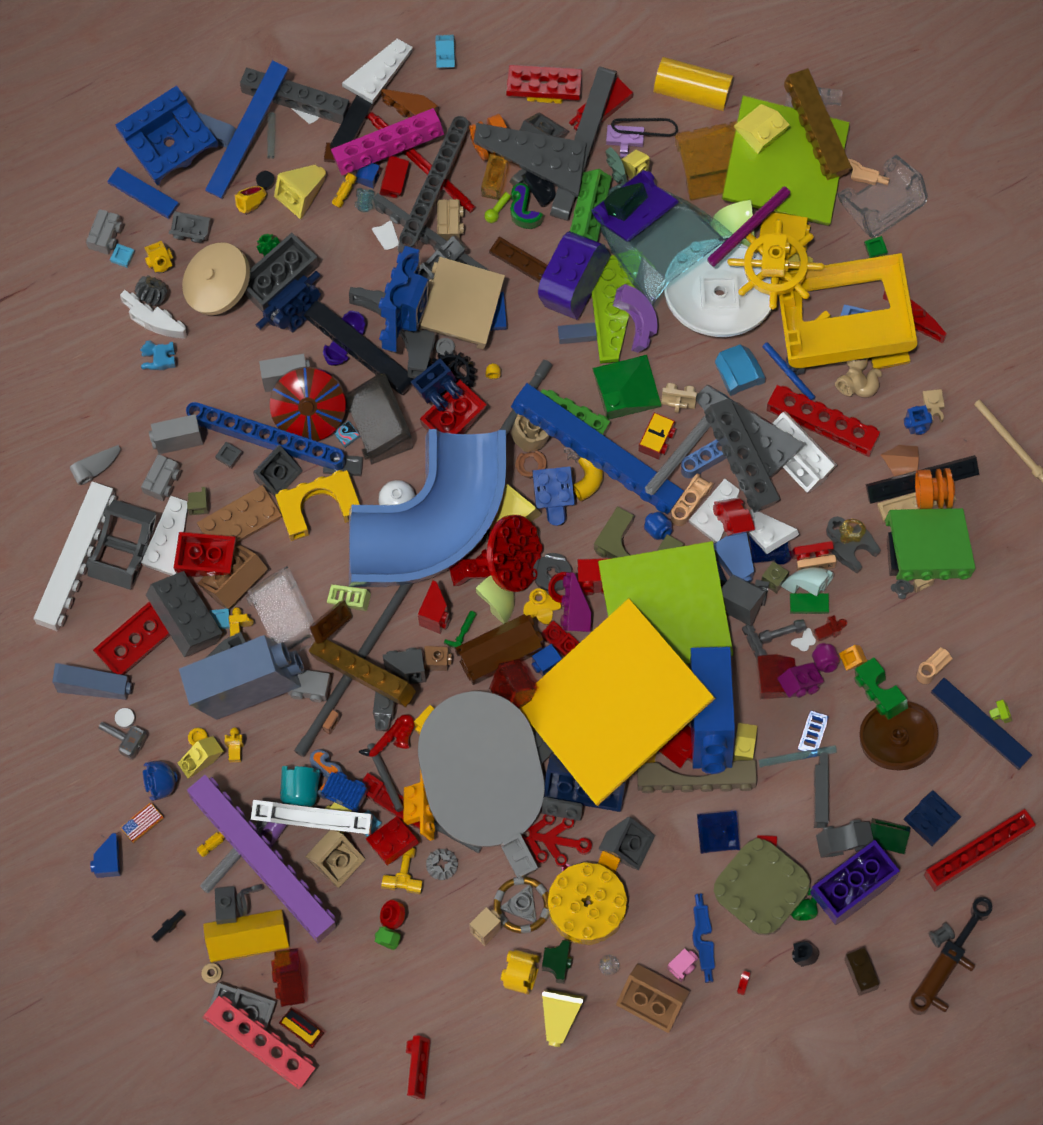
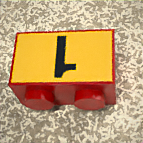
(657, 435)

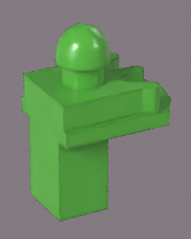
(387, 938)

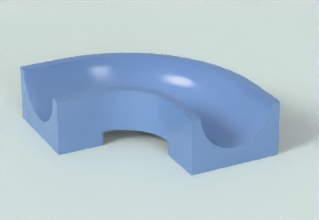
(440, 523)

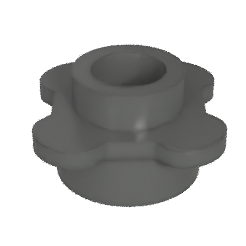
(902, 593)

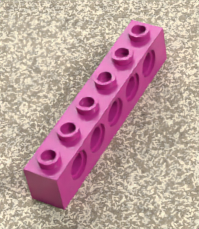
(387, 141)

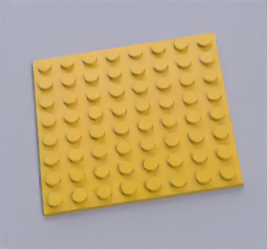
(614, 701)

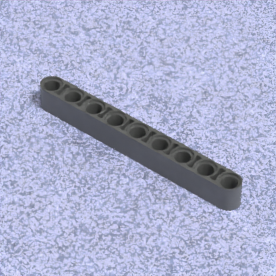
(587, 132)
(434, 178)

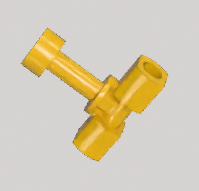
(402, 879)

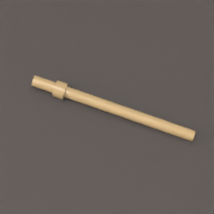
(1037, 470)

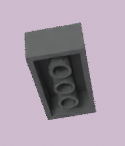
(278, 269)
(183, 614)

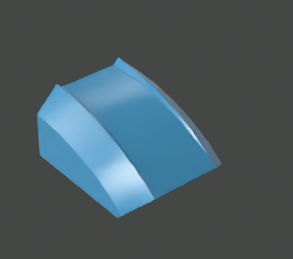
(739, 369)

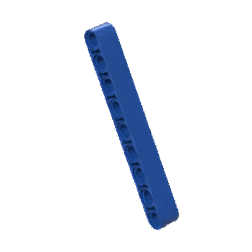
(272, 441)

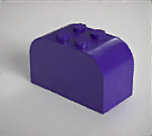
(572, 274)
(855, 883)

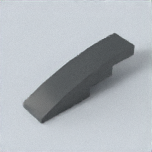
(450, 250)

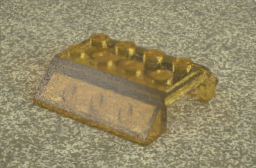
(706, 158)

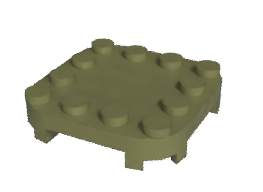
(761, 887)

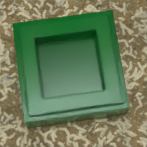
(876, 247)

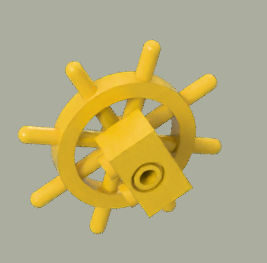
(775, 252)

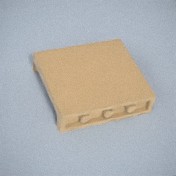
(461, 301)

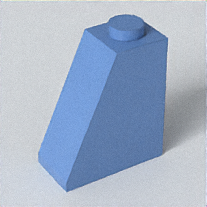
(735, 556)

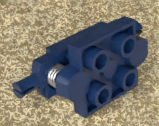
(291, 303)

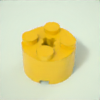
(520, 971)

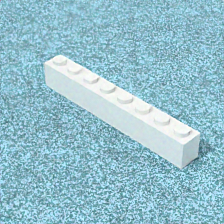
(74, 557)

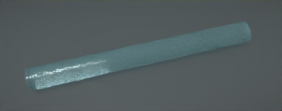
(796, 756)

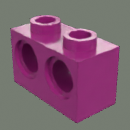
(801, 680)

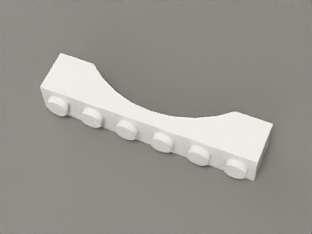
(312, 817)

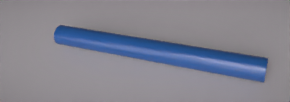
(791, 374)

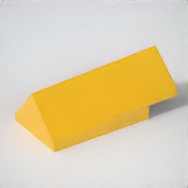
(246, 937)

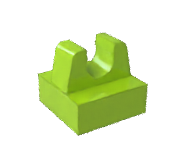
(1001, 712)

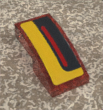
(301, 1027)

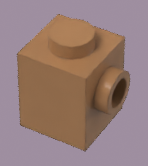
(437, 658)

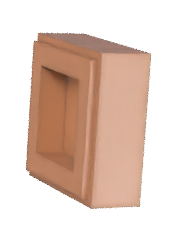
(331, 722)

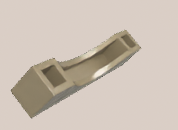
(655, 777)

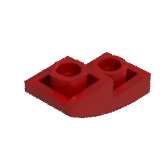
(561, 641)

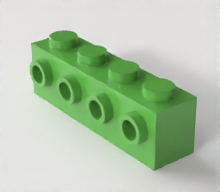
(592, 192)
(597, 422)

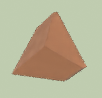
(902, 459)

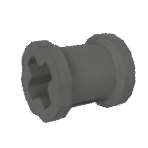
(941, 935)

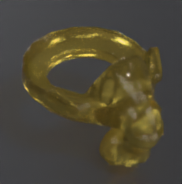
(846, 531)

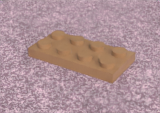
(242, 516)

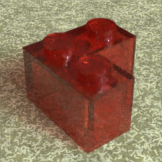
(287, 974)

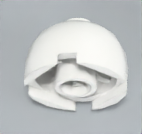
(395, 493)

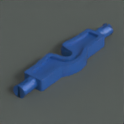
(704, 948)

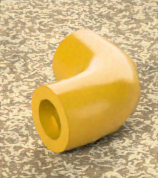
(591, 481)

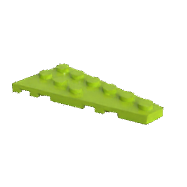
(609, 320)

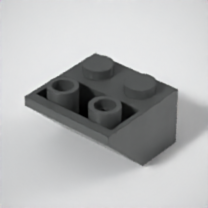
(405, 665)

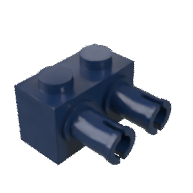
(435, 381)

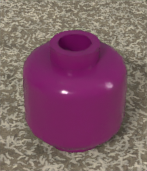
(825, 658)

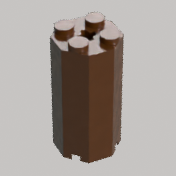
(502, 644)

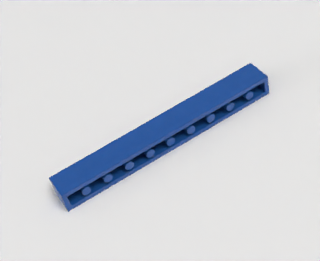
(594, 447)

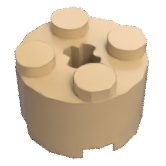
(527, 435)

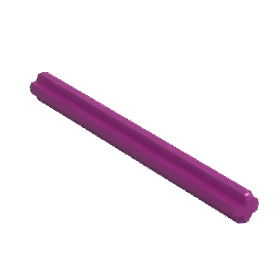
(748, 226)

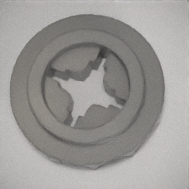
(436, 871)

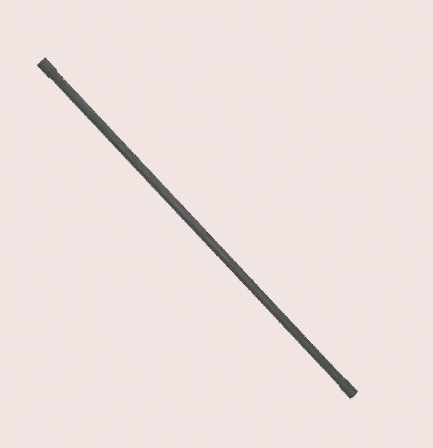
(307, 740)

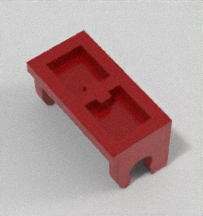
(394, 177)

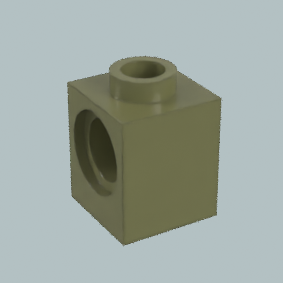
(775, 576)

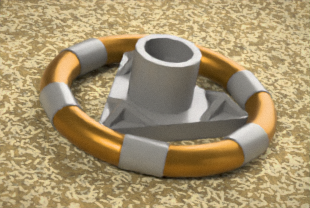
(521, 905)

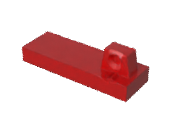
(419, 1051)

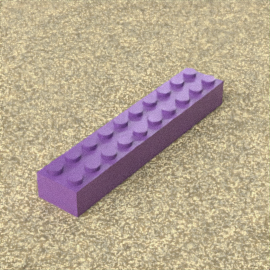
(261, 858)

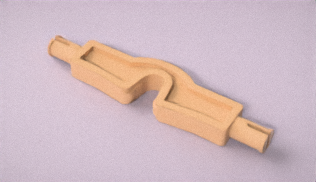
(866, 175)

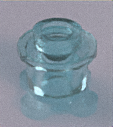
(364, 199)

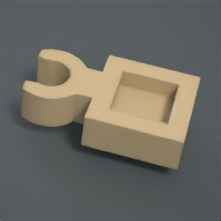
(934, 402)

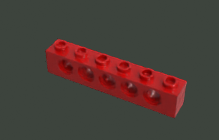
(826, 429)

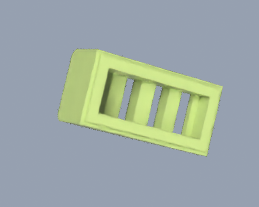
(359, 592)

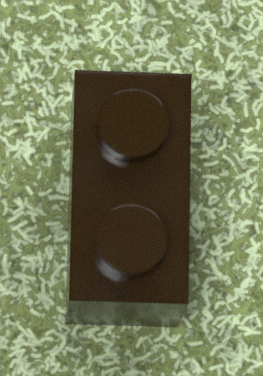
(861, 971)

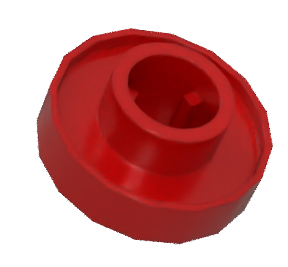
(392, 914)

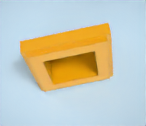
(853, 657)
(609, 861)

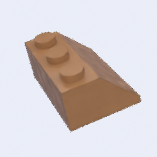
(244, 573)
(652, 998)

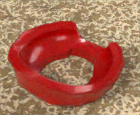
(556, 597)

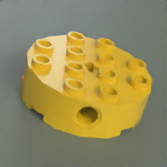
(606, 907)

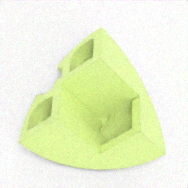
(735, 216)
(500, 601)

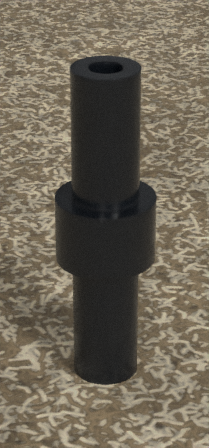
(168, 926)

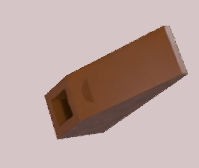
(407, 103)

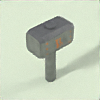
(131, 742)

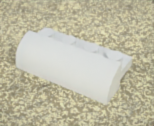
(810, 464)

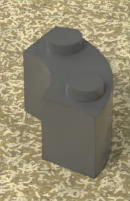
(836, 840)

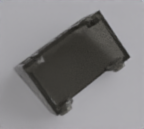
(378, 419)

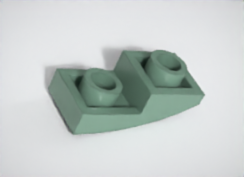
(617, 166)

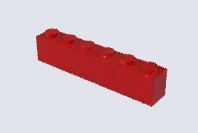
(979, 850)

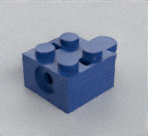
(553, 492)

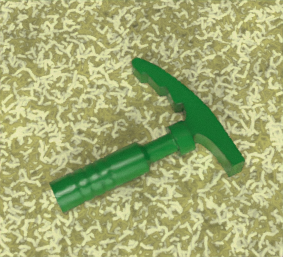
(464, 629)

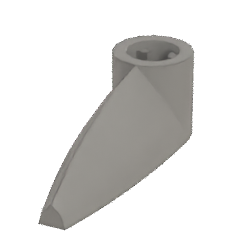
(93, 465)

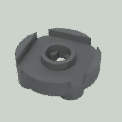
(544, 564)

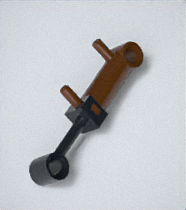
(946, 963)

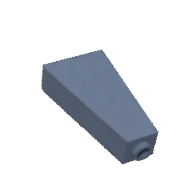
(90, 682)

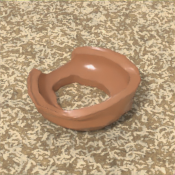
(538, 456)

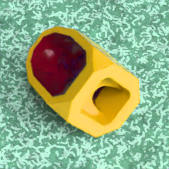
(249, 198)

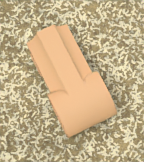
(934, 665)

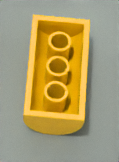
(693, 83)

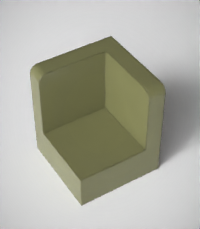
(198, 502)

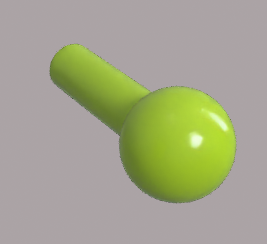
(492, 215)

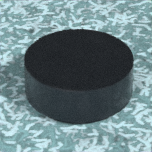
(265, 179)

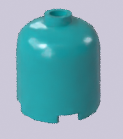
(299, 786)

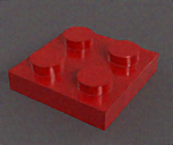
(817, 550)
(392, 840)

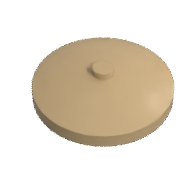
(216, 278)

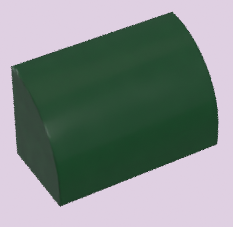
(890, 835)

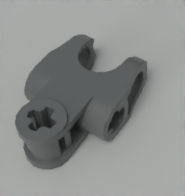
(845, 552)

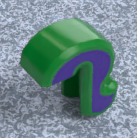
(518, 208)

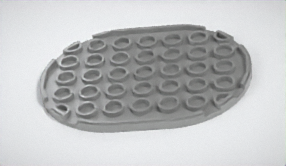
(480, 768)

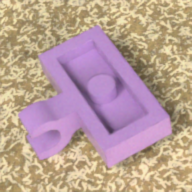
(624, 139)

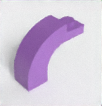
(642, 313)

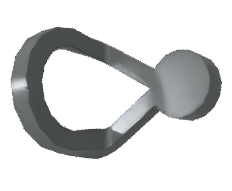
(243, 911)

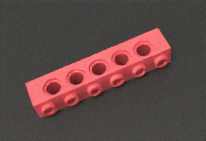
(296, 1077)

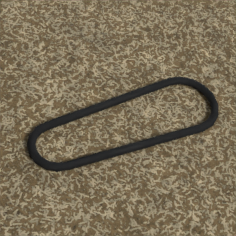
(644, 119)

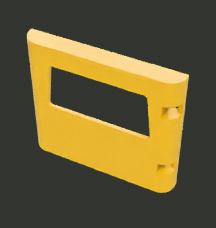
(855, 334)

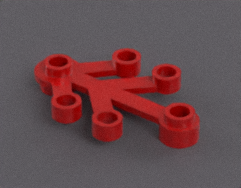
(550, 840)

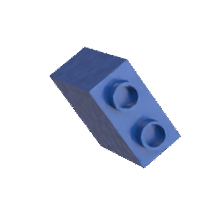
(714, 726)

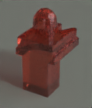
(831, 628)

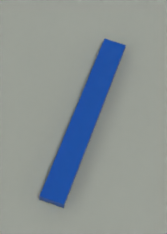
(247, 129)

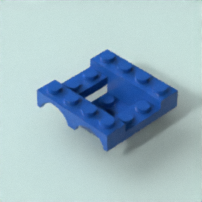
(155, 124)
(404, 298)

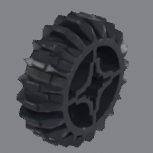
(456, 361)

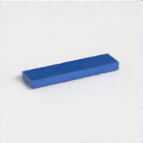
(143, 192)

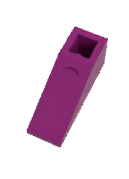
(576, 610)

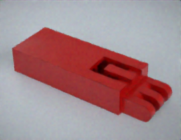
(619, 96)

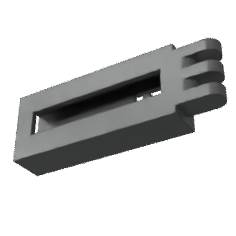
(821, 792)

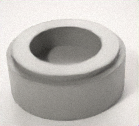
(443, 345)

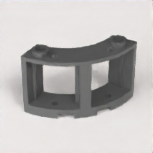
(112, 574)

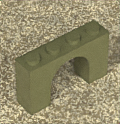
(610, 539)

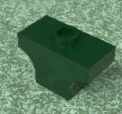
(557, 961)

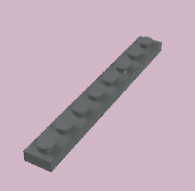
(428, 236)

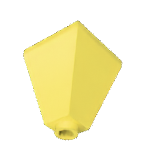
(299, 188)
(514, 504)
(559, 1014)

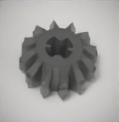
(151, 290)

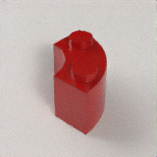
(733, 516)

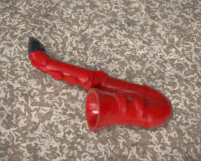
(400, 730)

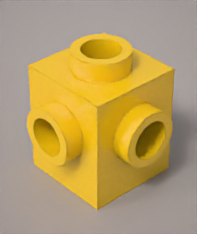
(158, 257)

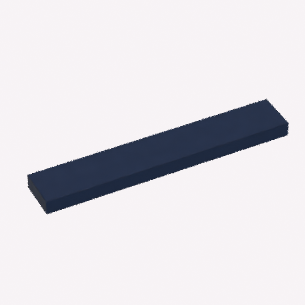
(981, 723)

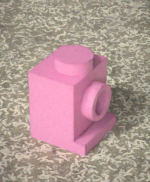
(682, 964)

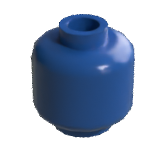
(658, 525)

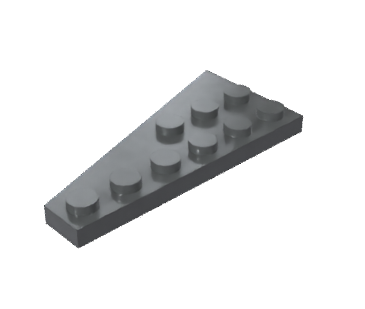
(770, 442)

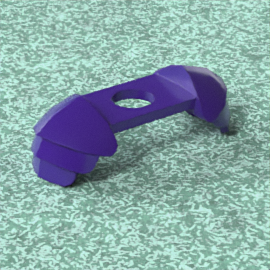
(334, 353)

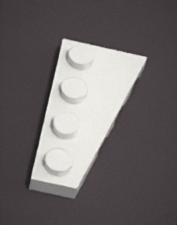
(378, 72)

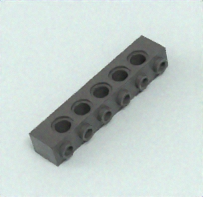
(300, 97)
(742, 444)

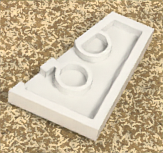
(704, 517)
(770, 532)

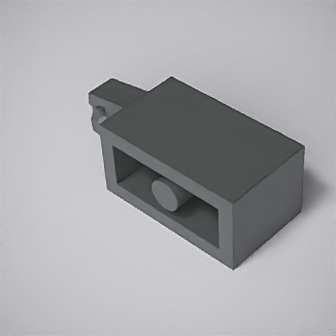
(383, 712)

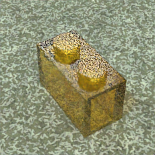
(494, 177)

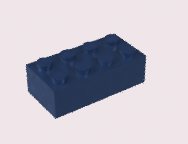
(563, 786)

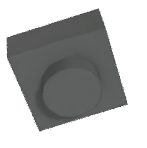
(228, 455)

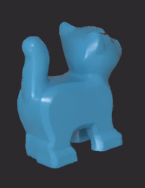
(160, 359)

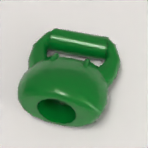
(806, 910)

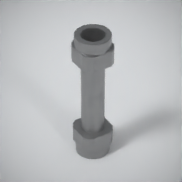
(797, 626)

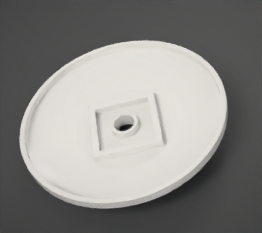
(697, 306)

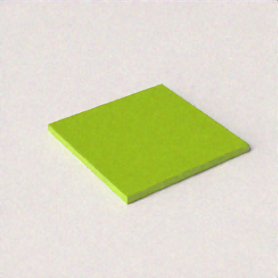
(783, 163)
(675, 593)

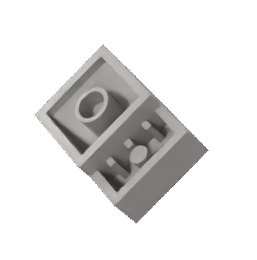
(255, 1005)

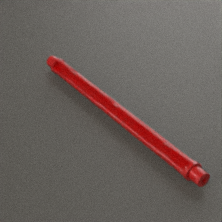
(425, 166)

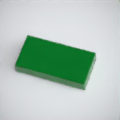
(809, 604)

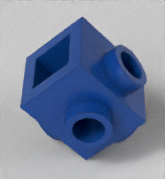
(918, 420)

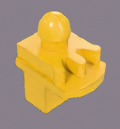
(237, 620)
(234, 745)

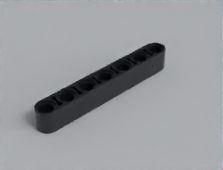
(358, 346)

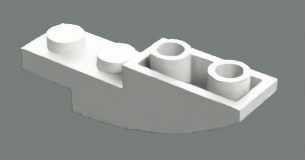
(156, 321)

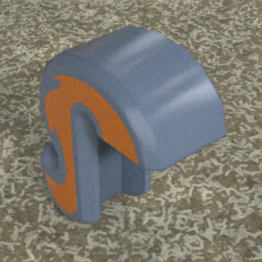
(320, 761)

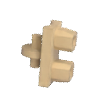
(679, 398)

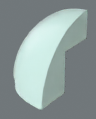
(811, 579)

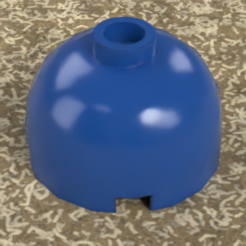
(159, 779)

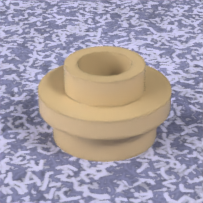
(211, 979)

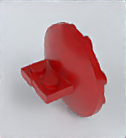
(512, 553)

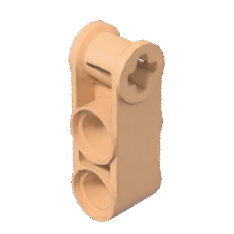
(698, 490)

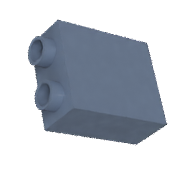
(241, 677)

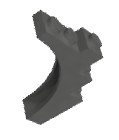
(418, 343)

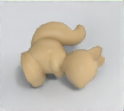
(856, 382)

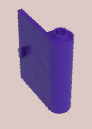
(649, 211)

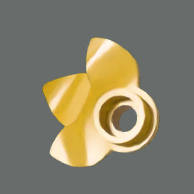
(541, 609)

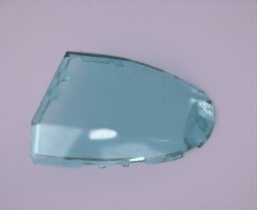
(666, 246)

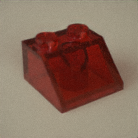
(768, 670)
(513, 683)

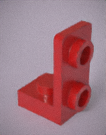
(467, 570)

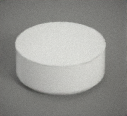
(124, 718)

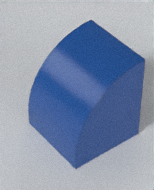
(368, 175)

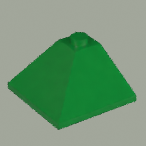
(626, 387)

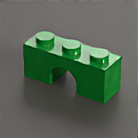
(889, 701)

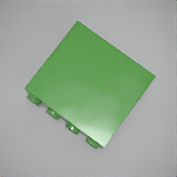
(931, 544)

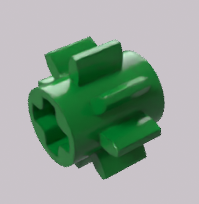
(267, 243)

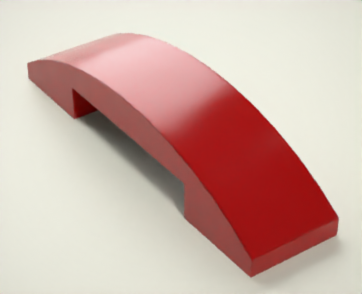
(379, 795)

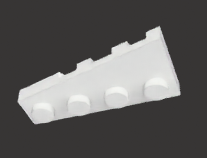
(163, 545)

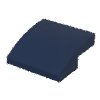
(932, 818)

